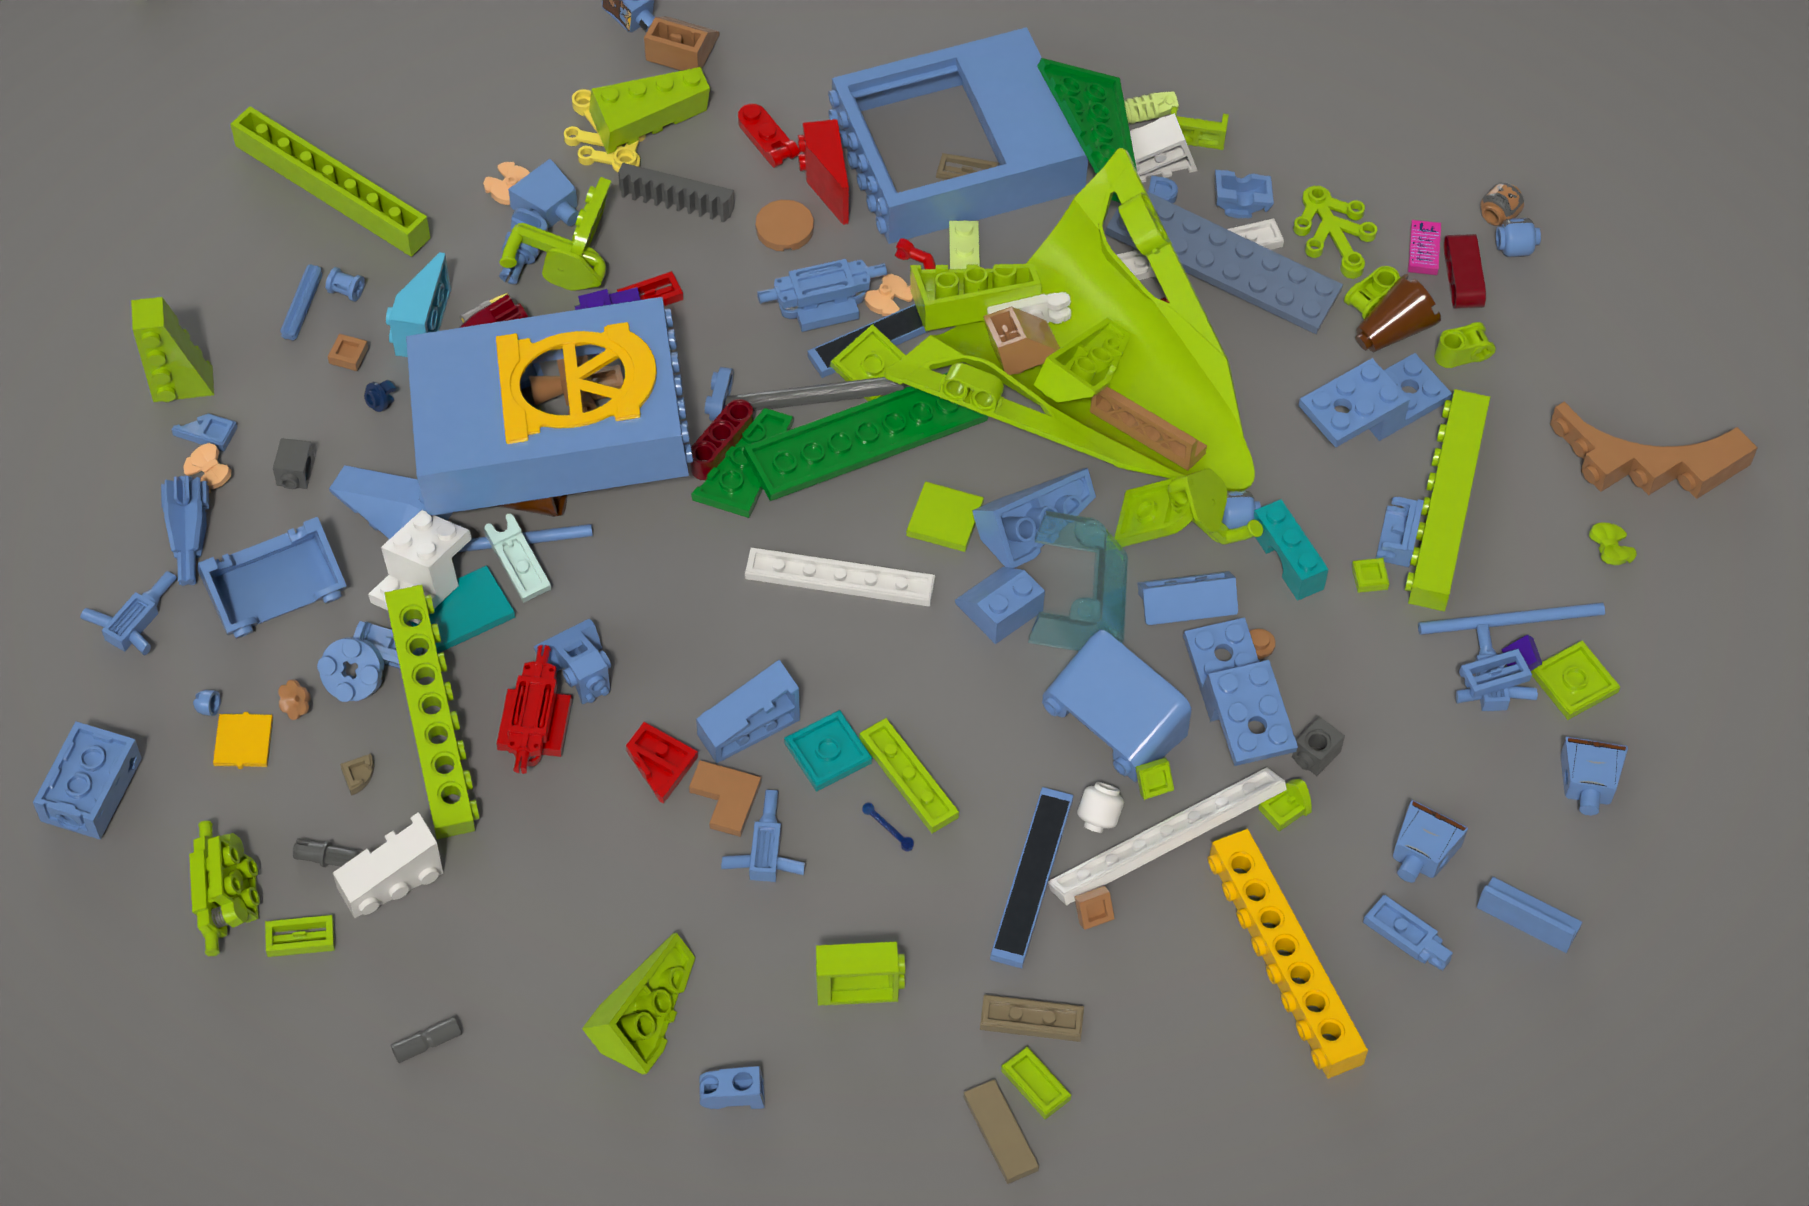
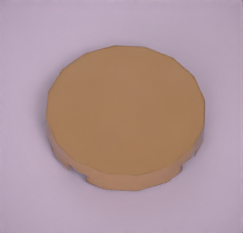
(784, 225)

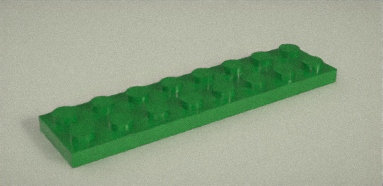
(854, 439)

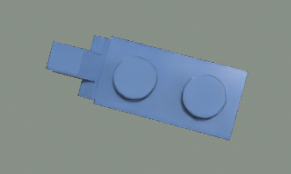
(1408, 932)

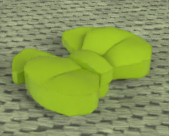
(1608, 537)

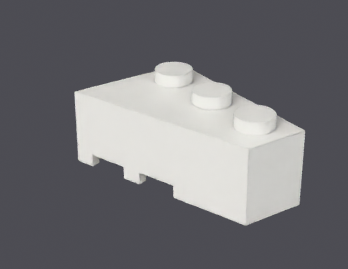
(1161, 148)
(390, 870)

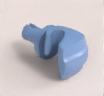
(525, 254)

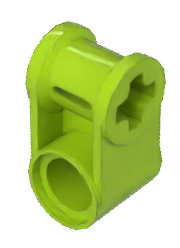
(1371, 290)
(1463, 346)

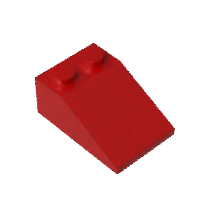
(825, 165)

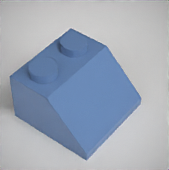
(1003, 602)

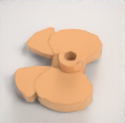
(499, 188)
(882, 301)
(205, 460)

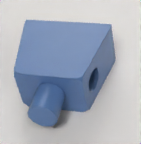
(546, 193)

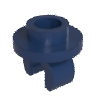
(378, 395)

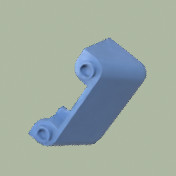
(272, 578)
(1120, 702)

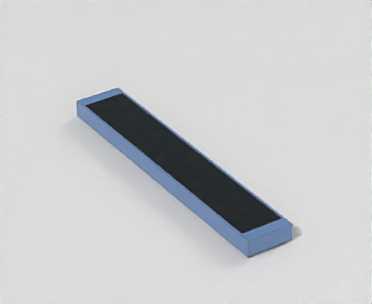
(896, 327)
(1031, 878)

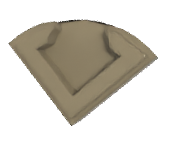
(358, 773)

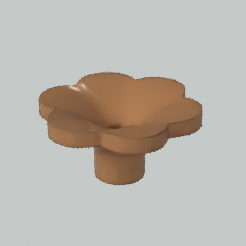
(293, 699)

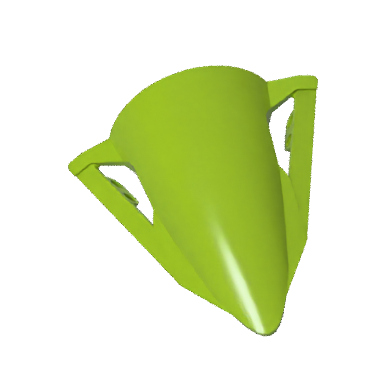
(1167, 366)

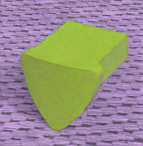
(1288, 805)

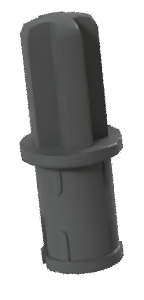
(322, 853)

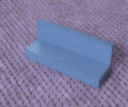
(1189, 598)
(1529, 914)

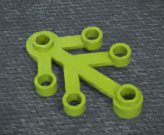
(1319, 200)

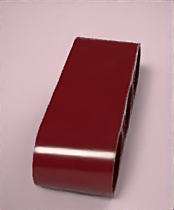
(1464, 271)
(727, 425)

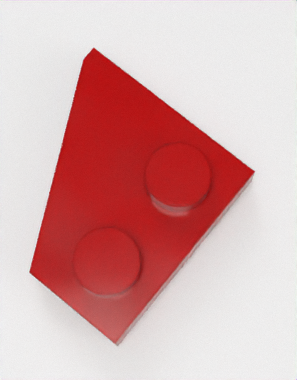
(660, 759)

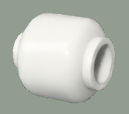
(1100, 807)

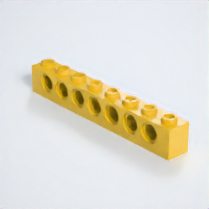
(1331, 1056)

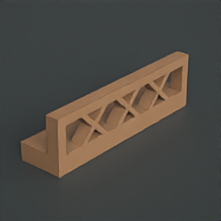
(1147, 428)

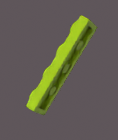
(909, 775)

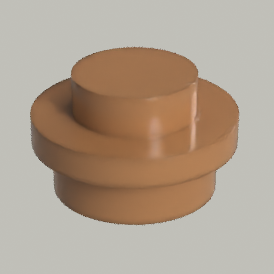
(1263, 642)

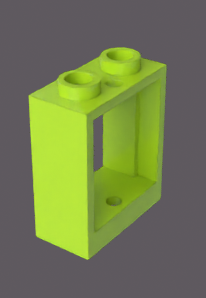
(859, 973)

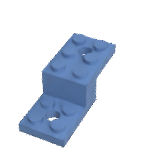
(1375, 399)
(1240, 691)

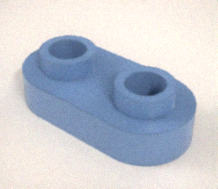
(722, 387)

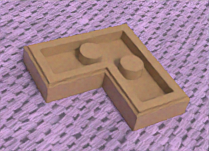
(734, 793)

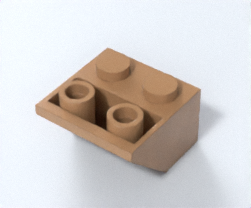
(678, 43)
(1019, 339)

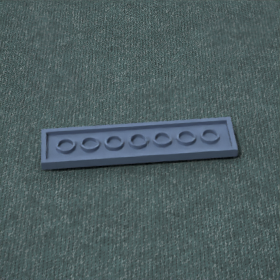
(1241, 266)

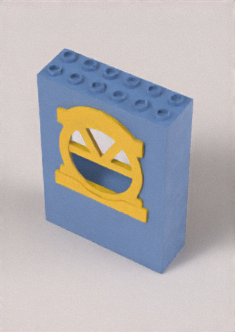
(491, 448)

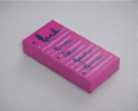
(1424, 247)

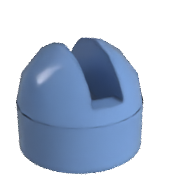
(207, 702)

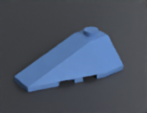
(380, 498)
(1012, 521)

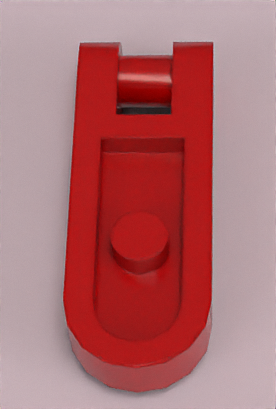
(766, 134)

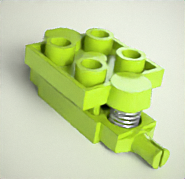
(221, 885)

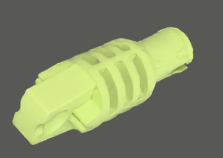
(1150, 106)

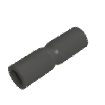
(423, 1040)

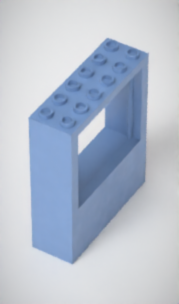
(1015, 108)

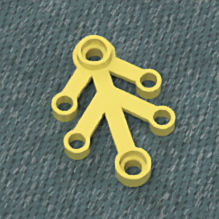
(625, 154)

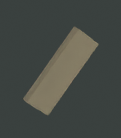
(1032, 1018)
(1001, 1131)

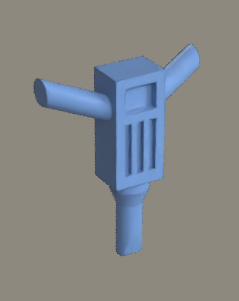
(132, 618)
(1499, 699)
(764, 856)

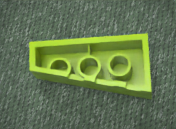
(646, 105)
(963, 295)
(168, 356)

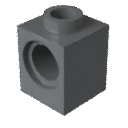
(293, 463)
(1319, 735)

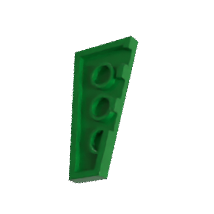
(733, 482)

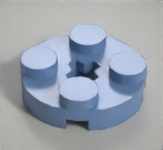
(333, 667)

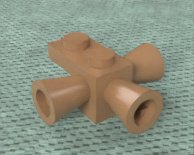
(549, 387)

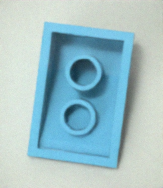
(419, 304)

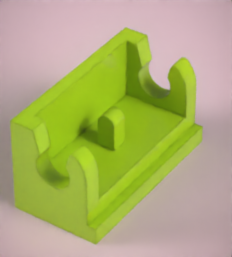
(1203, 132)

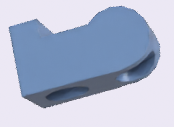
(732, 1088)

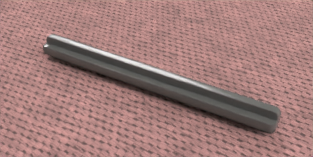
(818, 393)

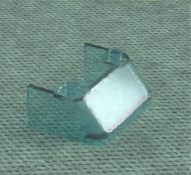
(1108, 604)

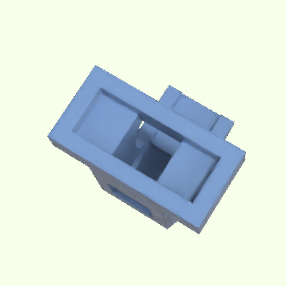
(583, 664)

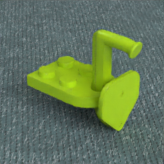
(566, 260)
(1173, 503)

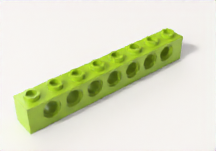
(447, 818)

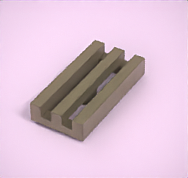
(978, 163)

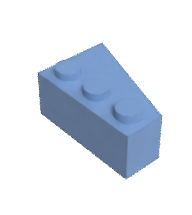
(750, 713)

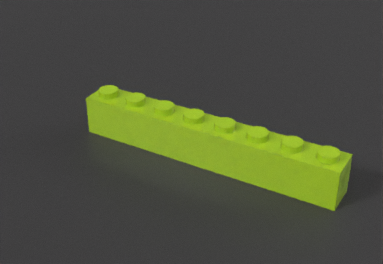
(330, 181)
(1449, 500)

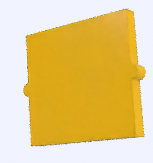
(243, 740)

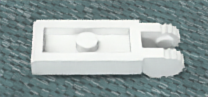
(1048, 307)

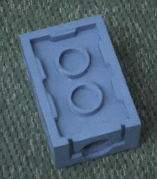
(87, 780)

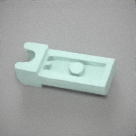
(518, 559)

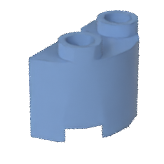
(1243, 195)

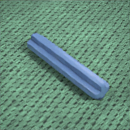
(301, 302)

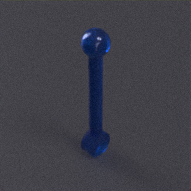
(906, 842)

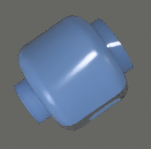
(1517, 237)
(1239, 509)

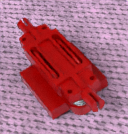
(534, 715)

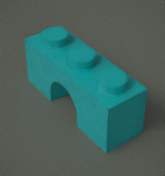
(1302, 565)

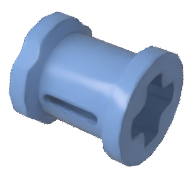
(345, 284)

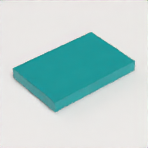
(470, 609)

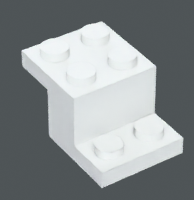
(422, 556)

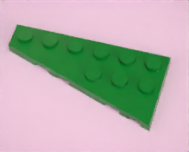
(1092, 108)

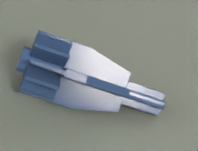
(186, 522)

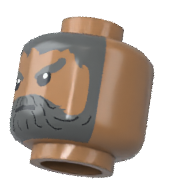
(1502, 203)

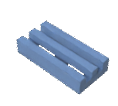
(1479, 684)

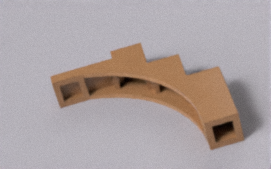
(1610, 459)

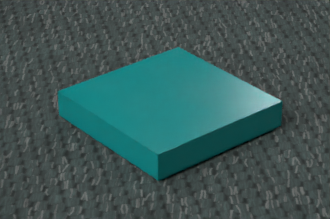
(828, 750)

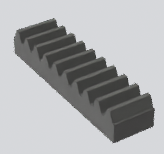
(676, 190)

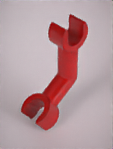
(906, 250)

